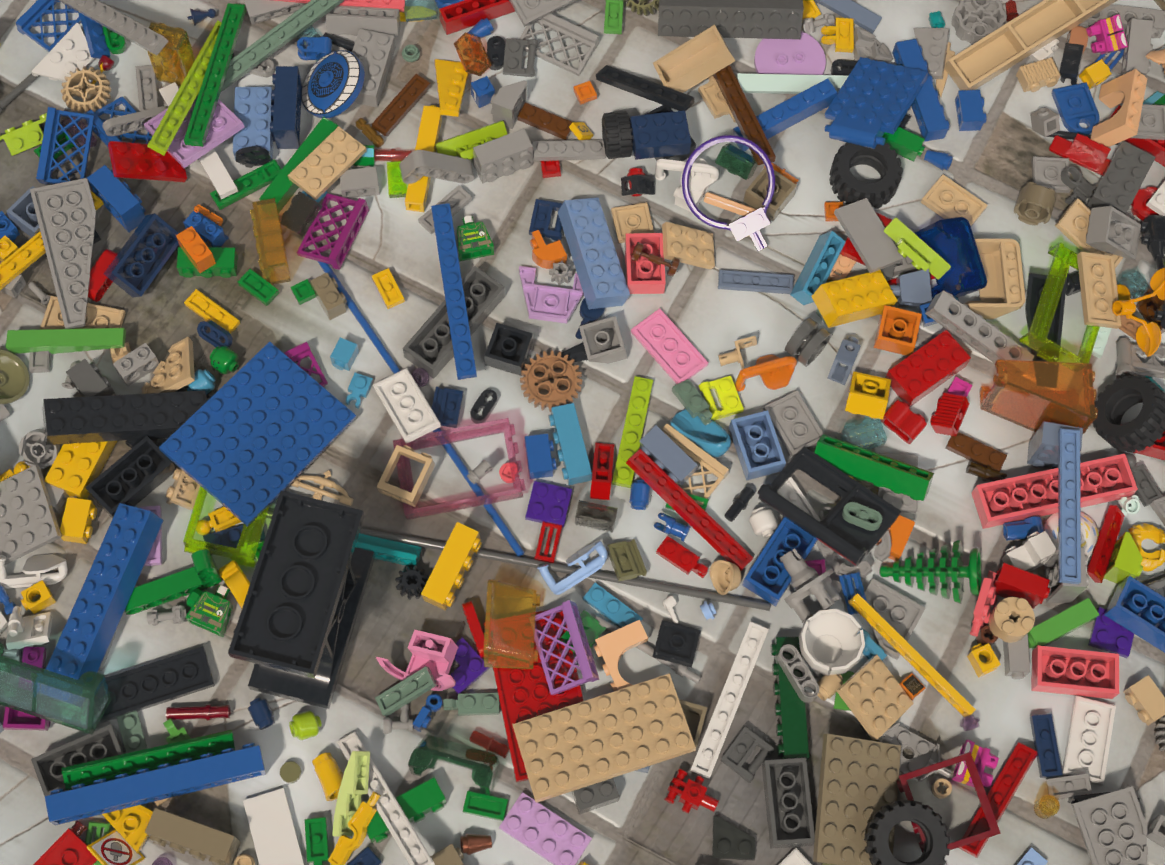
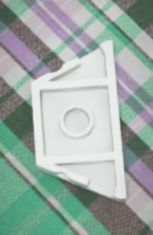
(68, 54)

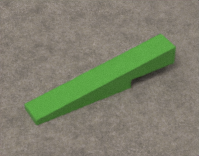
(64, 340)

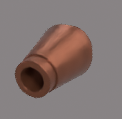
(474, 843)

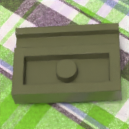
(626, 560)

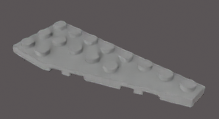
(67, 231)
(1113, 828)

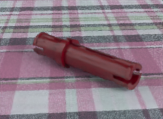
(198, 712)

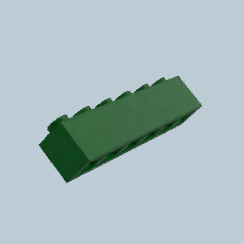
(875, 468)

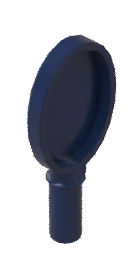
(588, 316)

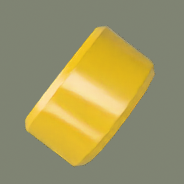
(235, 580)

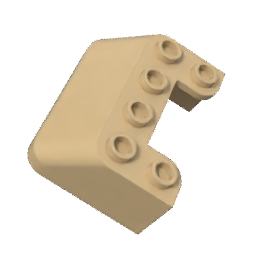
(1004, 278)

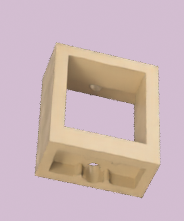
(400, 494)

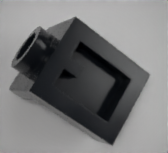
(1073, 284)

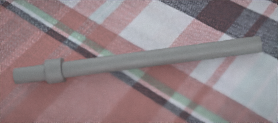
(680, 669)

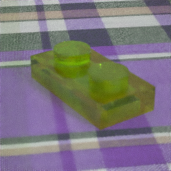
(396, 186)

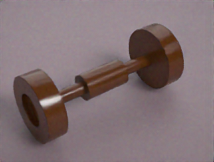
(655, 259)

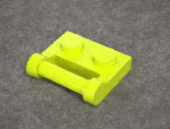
(727, 397)

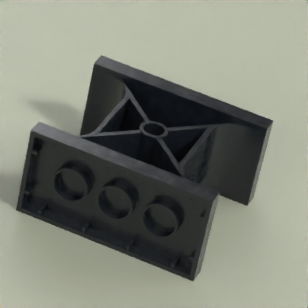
(303, 600)

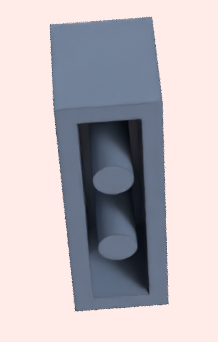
(668, 455)

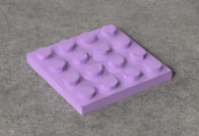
(223, 126)

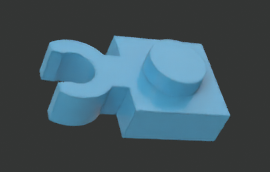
(358, 387)

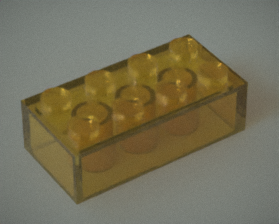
(175, 58)
(270, 241)

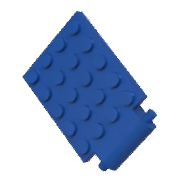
(873, 102)

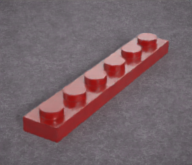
(1001, 794)

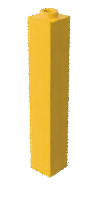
(426, 140)

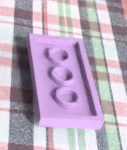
(544, 832)

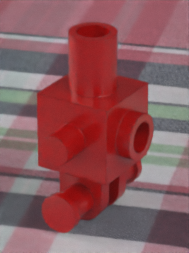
(692, 795)

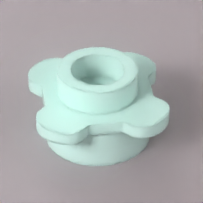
(1134, 507)

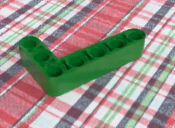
(177, 585)

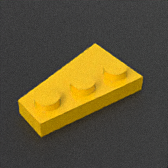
(131, 824)

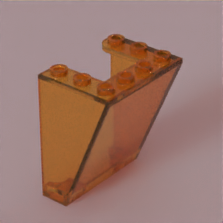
(1041, 393)

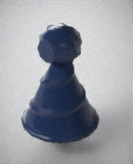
(197, 15)

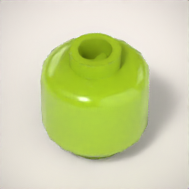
(305, 725)

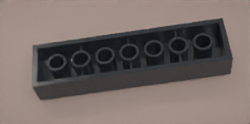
(118, 416)

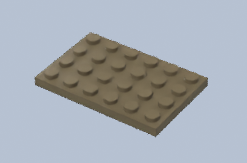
(853, 785)

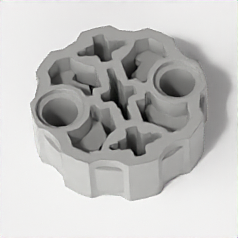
(977, 19)

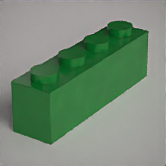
(415, 805)

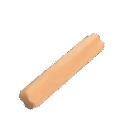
(728, 204)

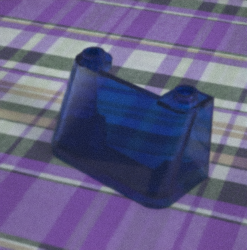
(956, 245)

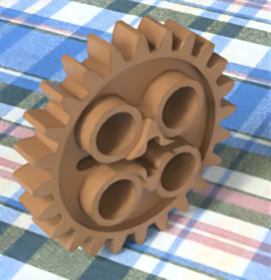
(547, 365)

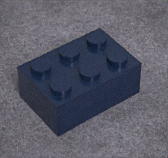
(660, 135)

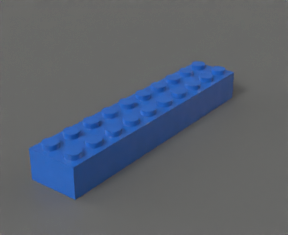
(105, 592)
(154, 785)

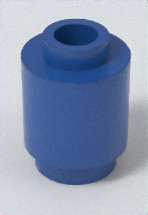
(639, 495)

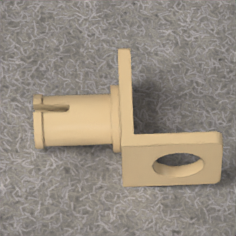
(735, 356)

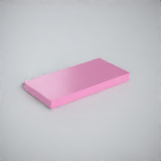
(669, 347)

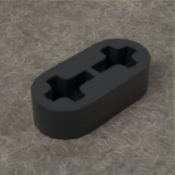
(845, 65)
(480, 404)

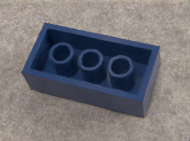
(286, 107)
(143, 255)

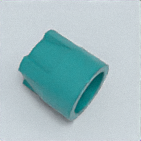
(936, 20)

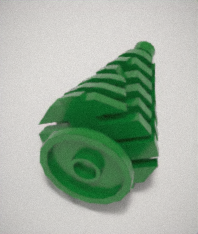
(945, 570)

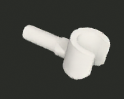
(668, 604)

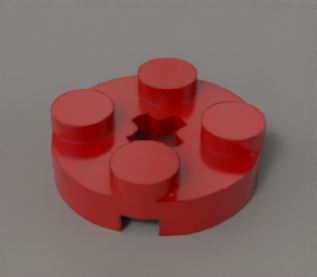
(1139, 203)

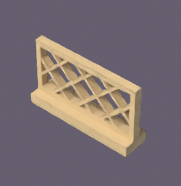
(702, 458)

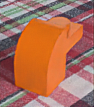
(544, 254)

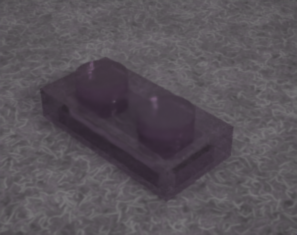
(72, 131)

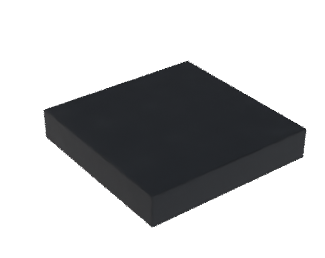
(676, 643)

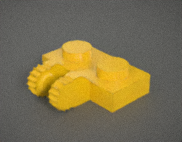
(843, 35)

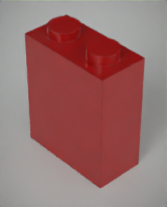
(1021, 584)

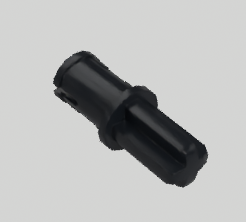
(739, 503)

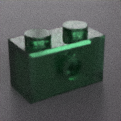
(736, 161)

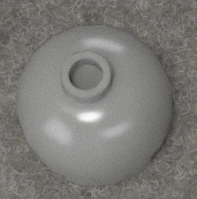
(35, 450)

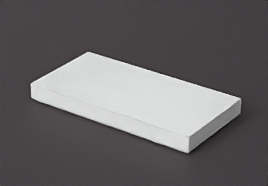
(406, 405)
(1089, 739)
(273, 829)

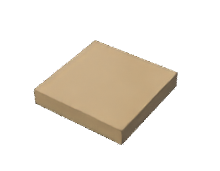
(631, 219)

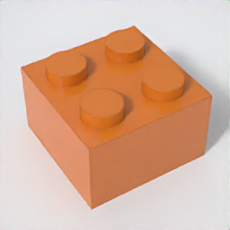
(897, 330)

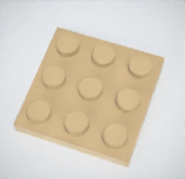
(875, 697)

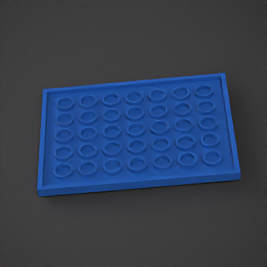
(257, 433)

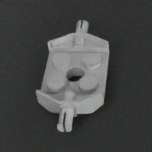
(923, 751)

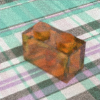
(472, 54)

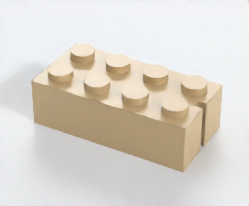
(694, 61)

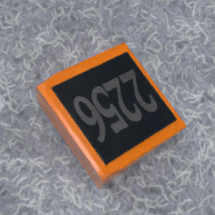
(912, 686)

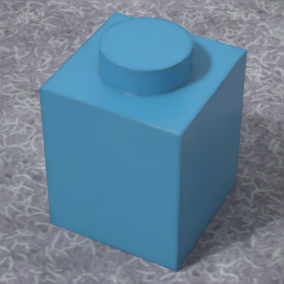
(344, 354)

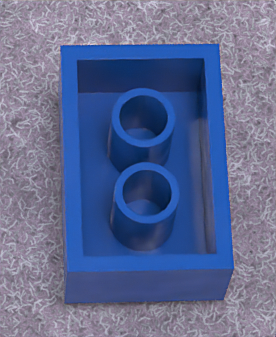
(117, 198)

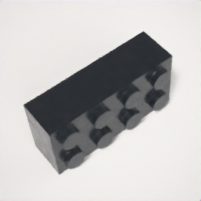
(131, 477)

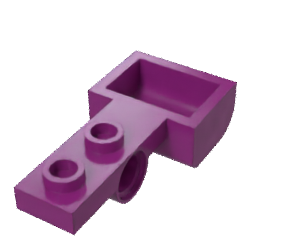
(19, 720)

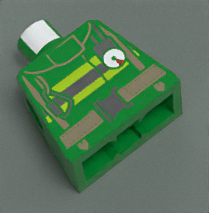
(473, 240)
(212, 611)

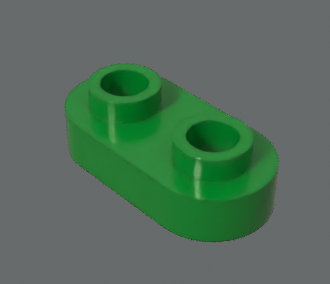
(113, 40)

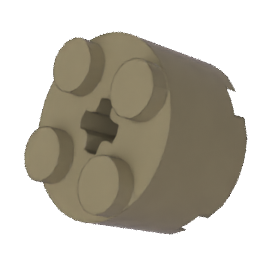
(1035, 204)

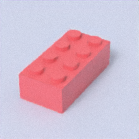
(1075, 672)

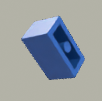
(970, 110)
(539, 456)

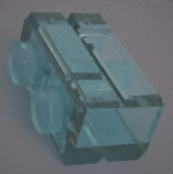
(865, 435)

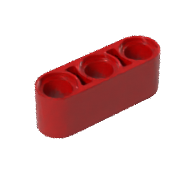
(98, 281)

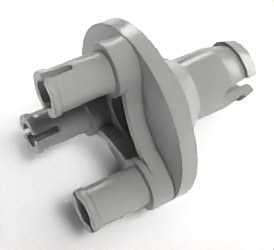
(806, 582)

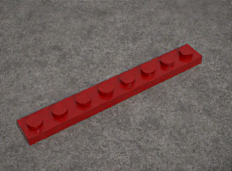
(689, 510)

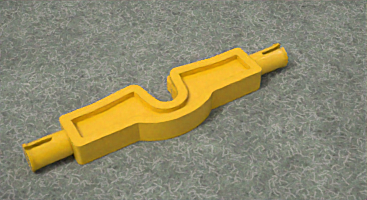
(358, 825)

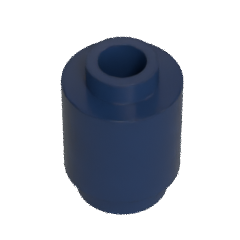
(261, 713)

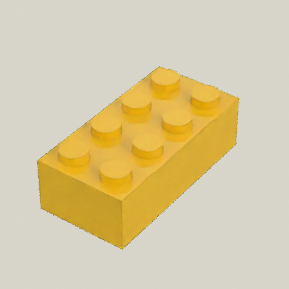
(853, 298)
(79, 466)
(451, 565)

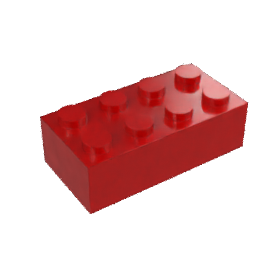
(927, 368)

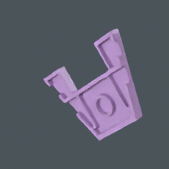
(549, 302)

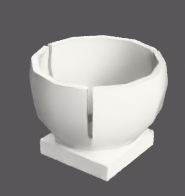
(831, 642)

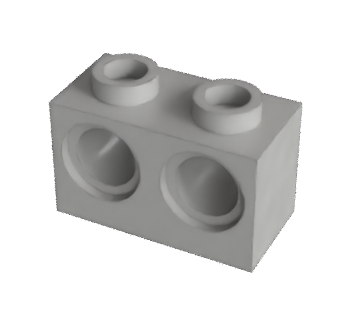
(136, 364)

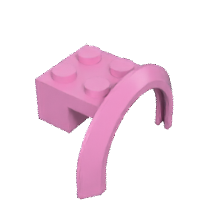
(429, 651)

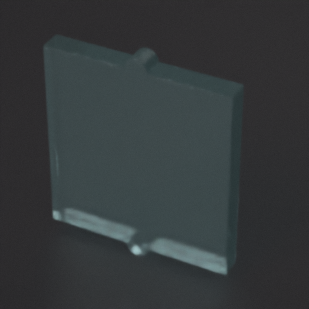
(420, 10)

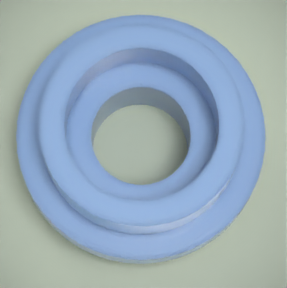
(708, 610)

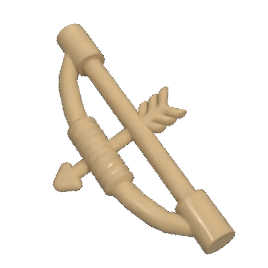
(319, 492)

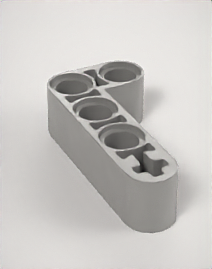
(435, 165)

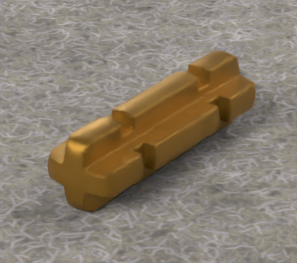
(369, 132)

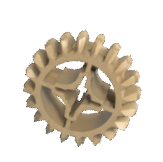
(82, 77)

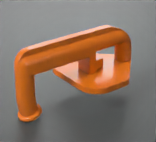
(773, 371)

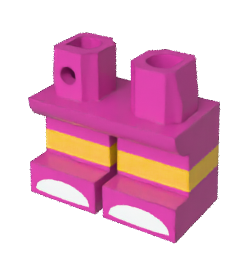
(1105, 43)
(981, 758)

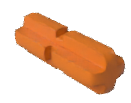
(213, 217)

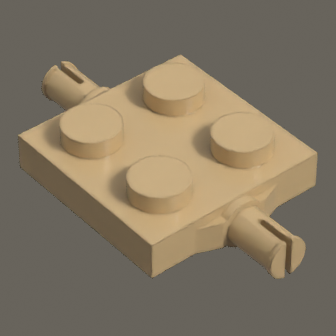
(714, 99)

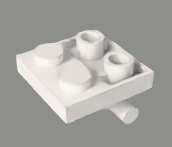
(28, 629)

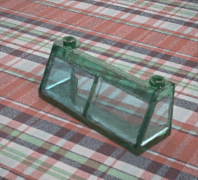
(53, 695)

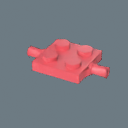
(985, 600)

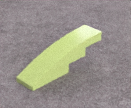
(352, 787)

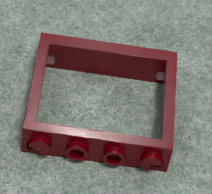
(976, 780)

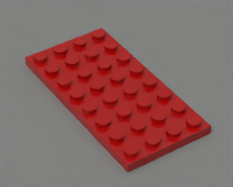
(527, 694)

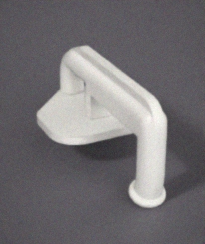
(700, 176)
(33, 571)

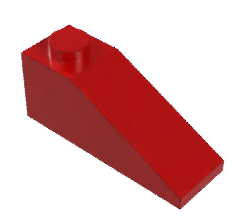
(602, 471)

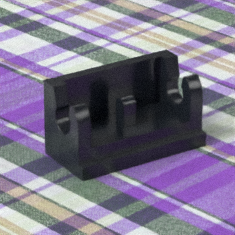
(1071, 62)

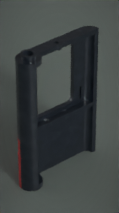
(836, 533)

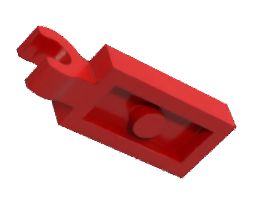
(681, 557)

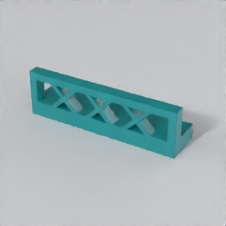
(390, 550)

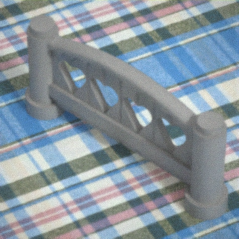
(1131, 365)

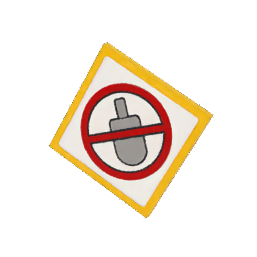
(114, 850)

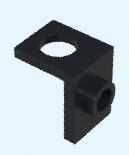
(640, 185)

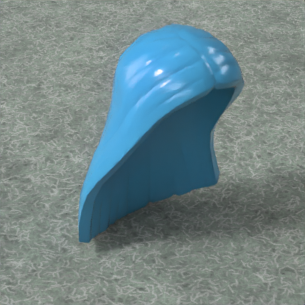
(710, 438)

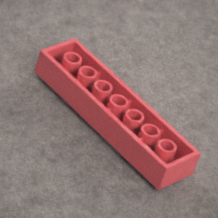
(1037, 492)

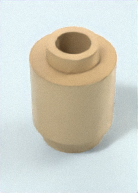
(829, 685)

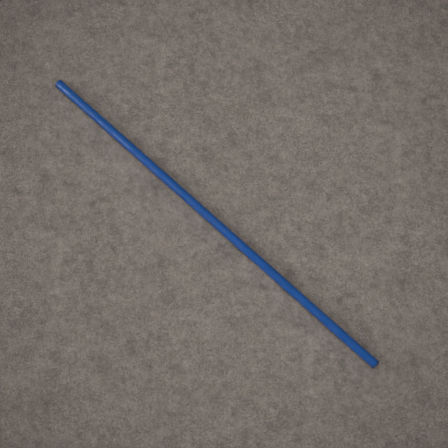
(448, 447)

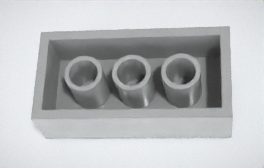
(376, 54)

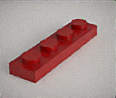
(1107, 538)

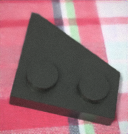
(731, 842)

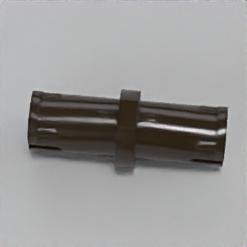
(985, 473)

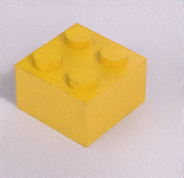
(868, 395)

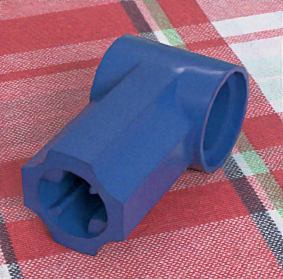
(1022, 529)

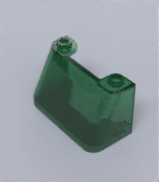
(432, 748)

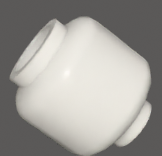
(763, 522)

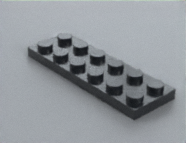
(158, 683)

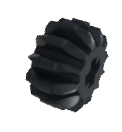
(411, 575)

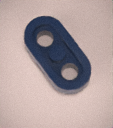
(216, 335)

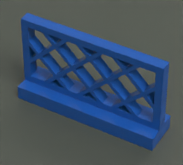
(35, 13)
(98, 122)
(49, 143)

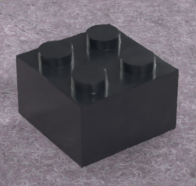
(508, 349)

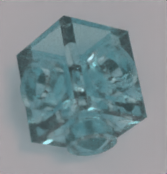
(1135, 283)

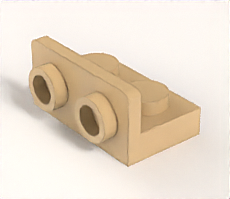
(183, 491)

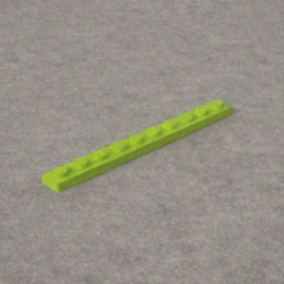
(184, 97)

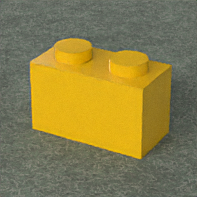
(77, 520)

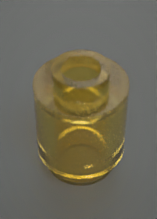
(1046, 812)

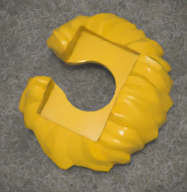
(1147, 531)

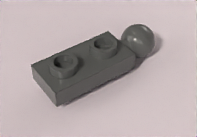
(1147, 488)

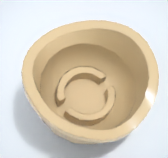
(725, 576)

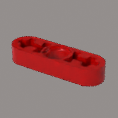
(474, 626)

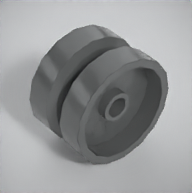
(808, 342)

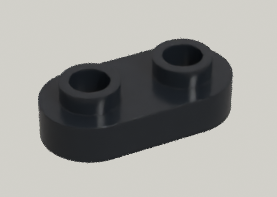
(496, 51)

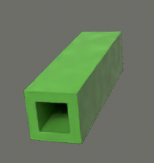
(1062, 624)

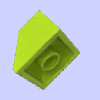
(1124, 560)

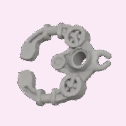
(881, 553)

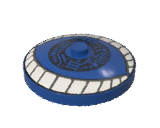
(332, 84)

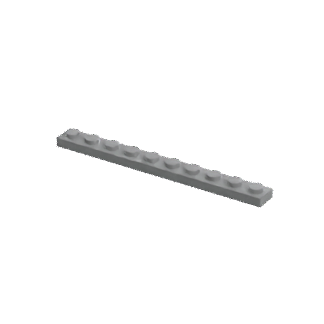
(119, 24)

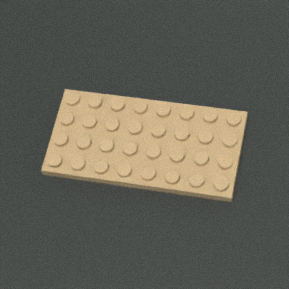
(603, 737)

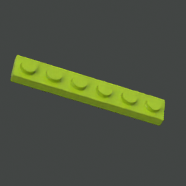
(632, 430)

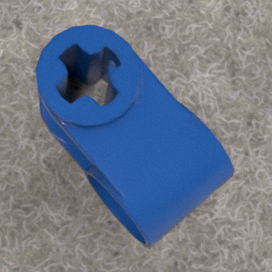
(315, 47)

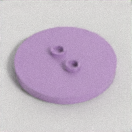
(790, 56)

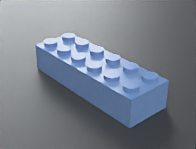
(593, 253)

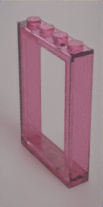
(457, 435)

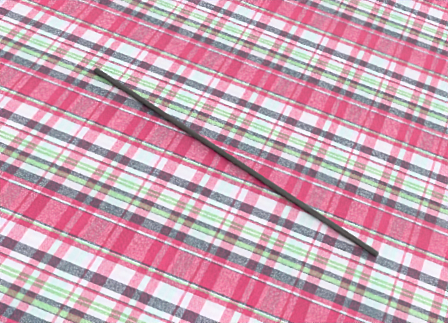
(565, 569)

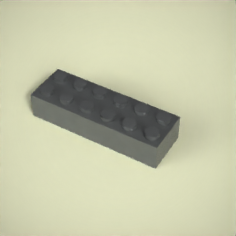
(432, 343)

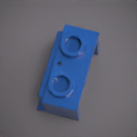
(206, 228)

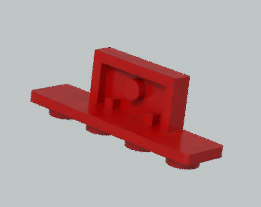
(1082, 152)

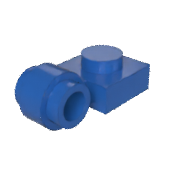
(423, 718)

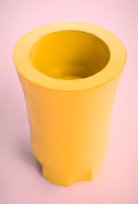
(328, 774)

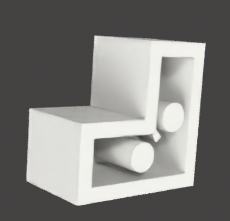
(1032, 553)

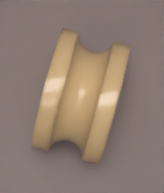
(936, 784)

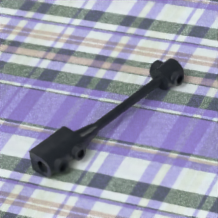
(1154, 237)

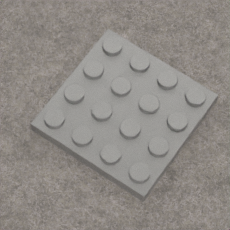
(25, 515)

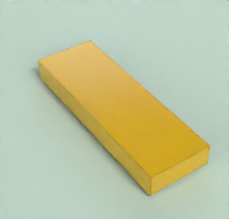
(210, 310)

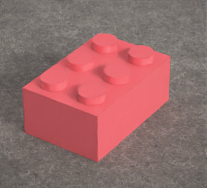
(643, 275)

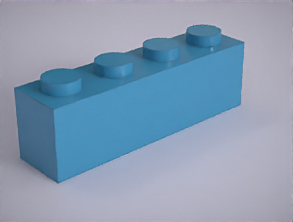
(817, 267)
(570, 443)

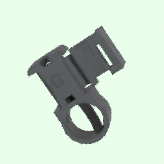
(1082, 189)

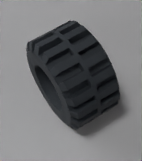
(617, 135)

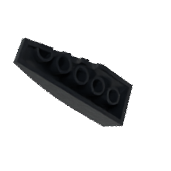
(1034, 290)

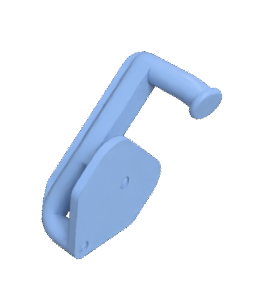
(579, 574)

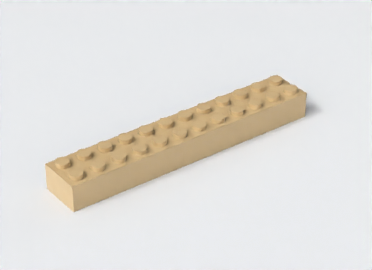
(1019, 40)

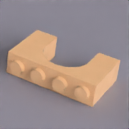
(1124, 124)
(614, 645)

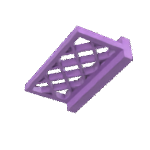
(580, 646)

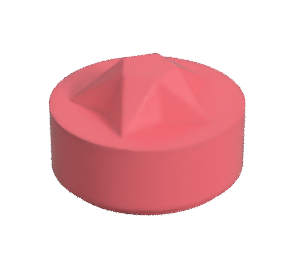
(505, 473)

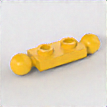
(220, 520)

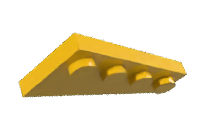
(450, 85)

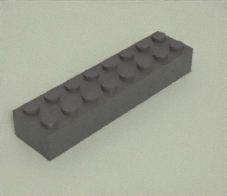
(732, 18)

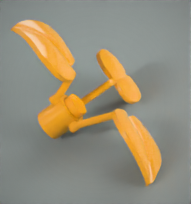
(1147, 335)

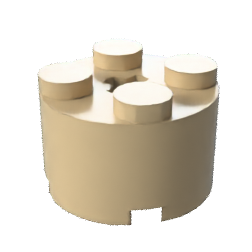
(1007, 629)

